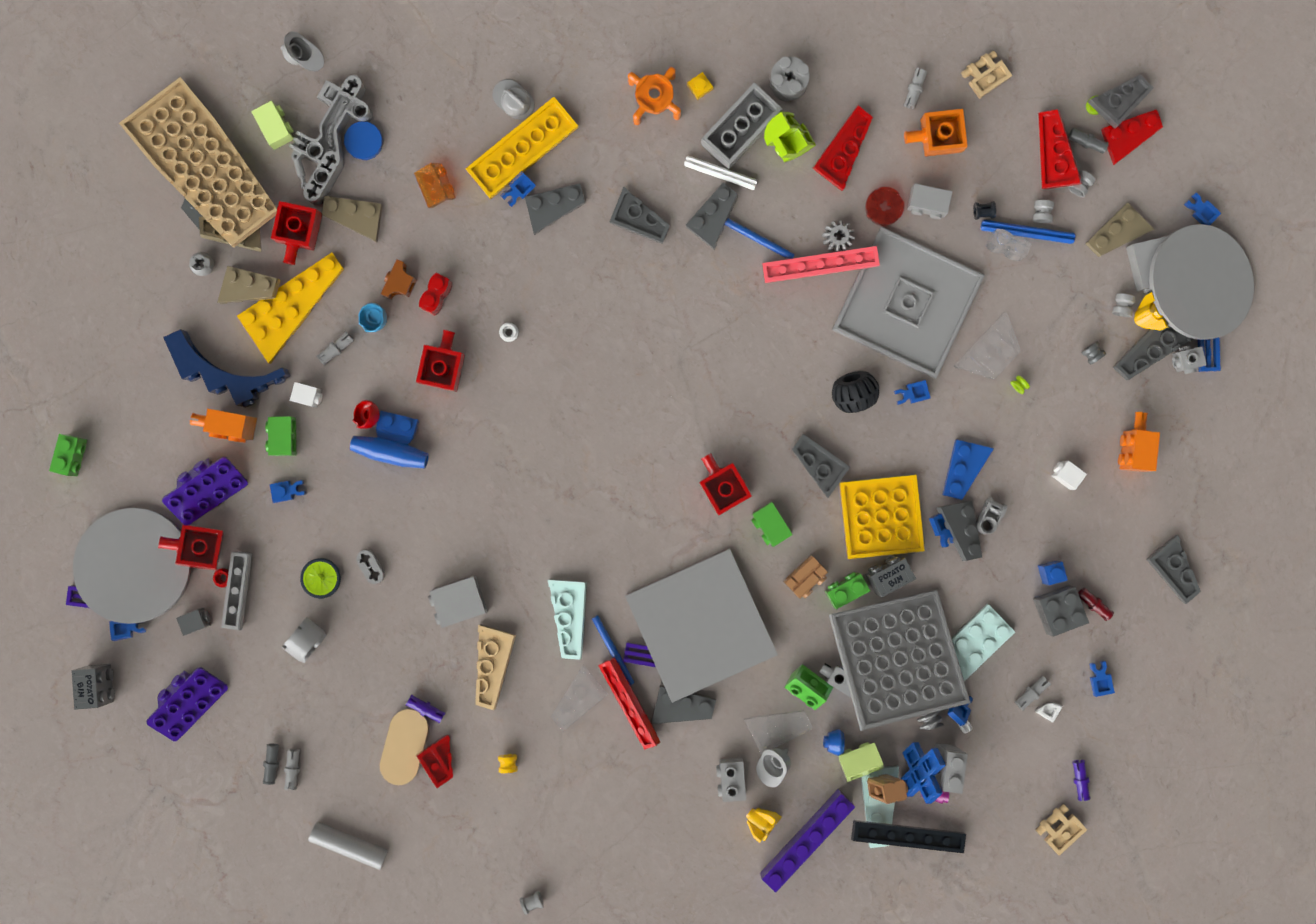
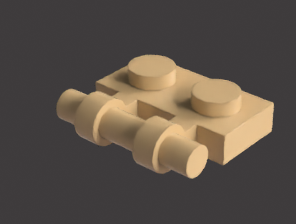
(991, 78)
(1065, 833)

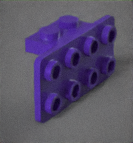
(203, 489)
(185, 702)

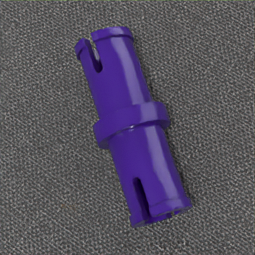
(425, 708)
(1081, 780)

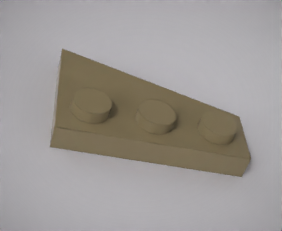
(354, 214)
(1119, 230)

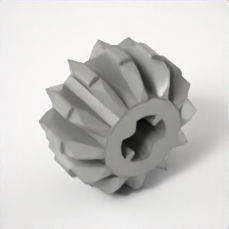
(833, 230)

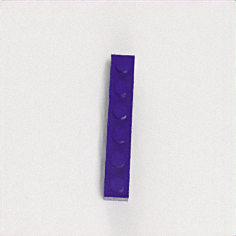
(807, 840)

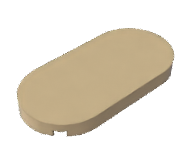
(403, 742)

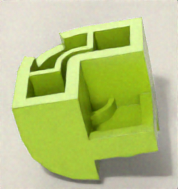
(788, 136)

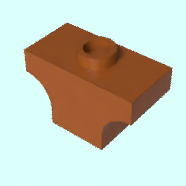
(398, 281)

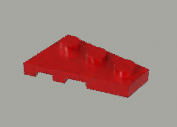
(1130, 134)

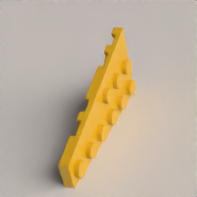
(275, 320)

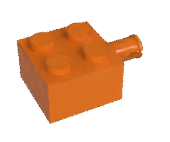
(940, 133)
(225, 424)
(1139, 447)

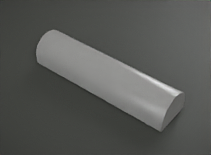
(236, 590)
(348, 845)

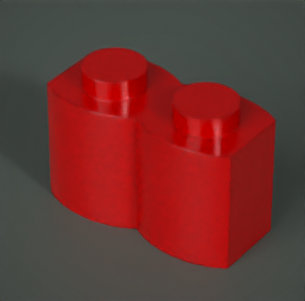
(438, 289)

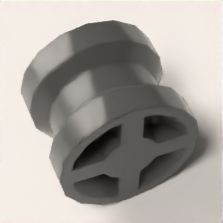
(1093, 353)

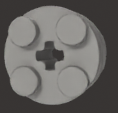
(786, 68)
(303, 639)

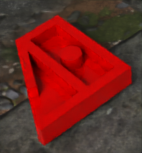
(437, 761)

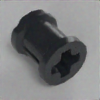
(984, 210)

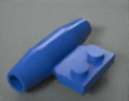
(392, 442)

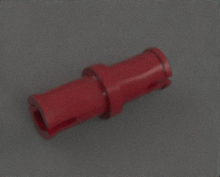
(1095, 604)

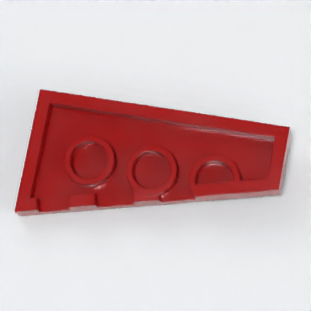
(1056, 155)
(839, 156)

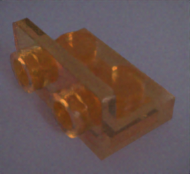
(434, 184)

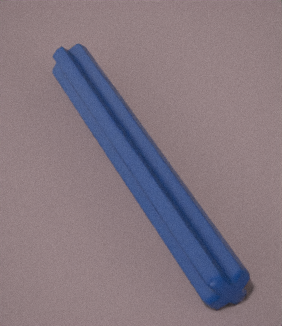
(1028, 231)

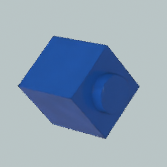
(1052, 572)

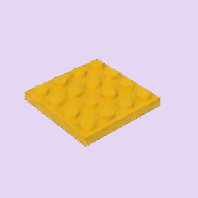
(881, 517)

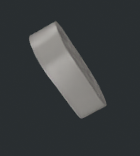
(365, 568)

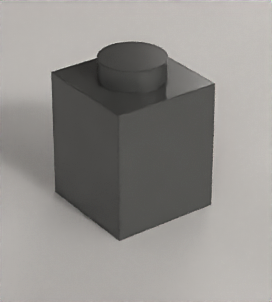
(194, 621)

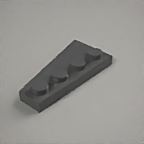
(1148, 350)

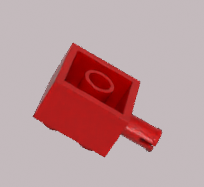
(296, 228)
(441, 365)
(723, 486)
(195, 547)

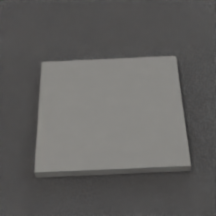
(909, 303)
(701, 625)

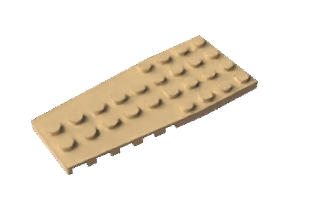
(200, 161)

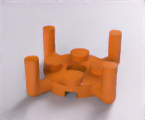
(650, 104)

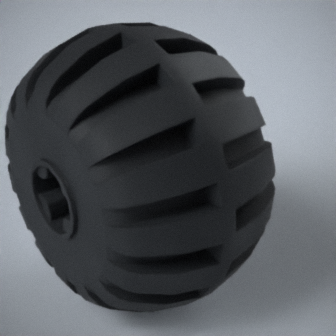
(855, 392)

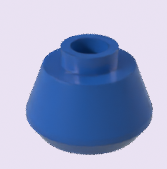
(834, 742)

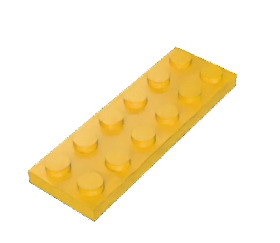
(522, 147)

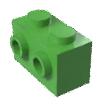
(68, 455)
(847, 590)
(808, 687)

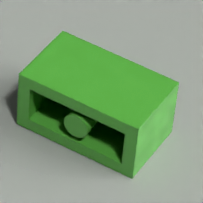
(281, 436)
(771, 524)

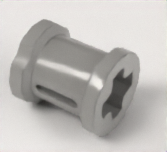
(532, 902)

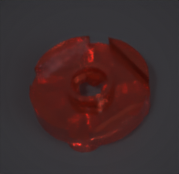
(874, 211)

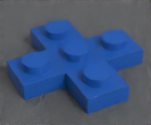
(922, 772)

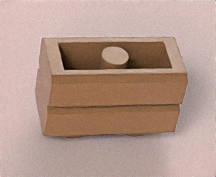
(805, 577)
(887, 788)

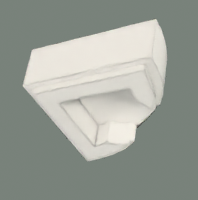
(1049, 711)

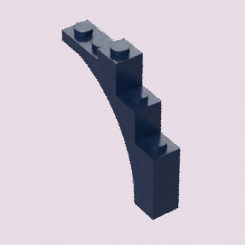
(192, 364)

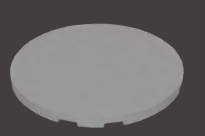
(1201, 282)
(124, 571)

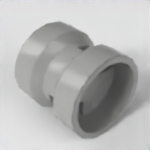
(1081, 189)
(1043, 211)
(1124, 305)

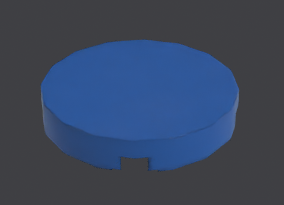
(363, 140)

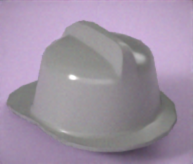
(301, 52)
(513, 99)
(773, 766)

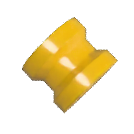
(507, 763)

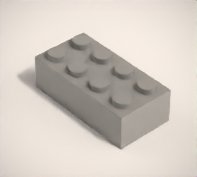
(740, 126)

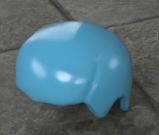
(372, 317)

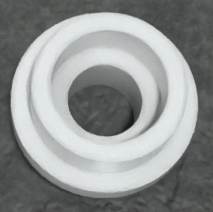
(504, 328)

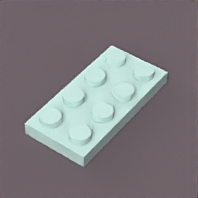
(980, 639)

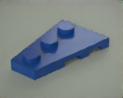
(964, 467)

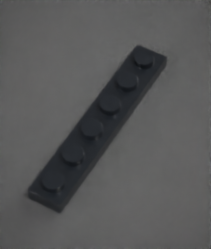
(908, 836)

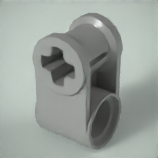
(993, 513)

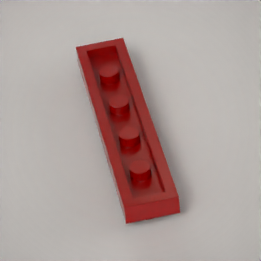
(629, 703)

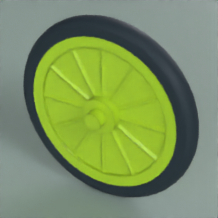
(320, 578)

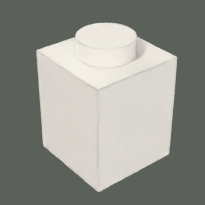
(306, 395)
(1068, 474)

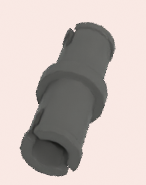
(1088, 140)
(270, 764)

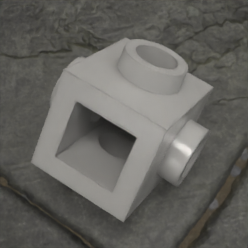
(1188, 359)

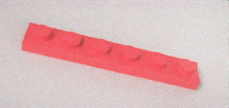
(821, 264)

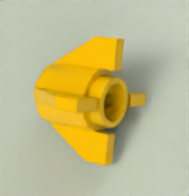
(1148, 316)
(762, 822)

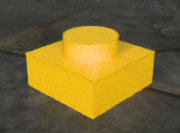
(700, 85)

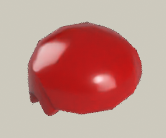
(366, 414)

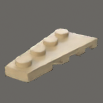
(493, 658)

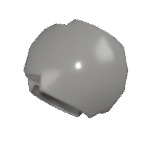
(195, 265)

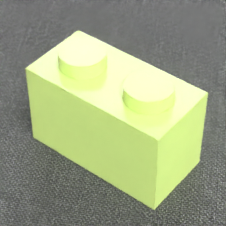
(273, 124)
(860, 761)

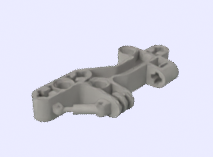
(329, 141)

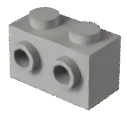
(929, 201)
(732, 779)

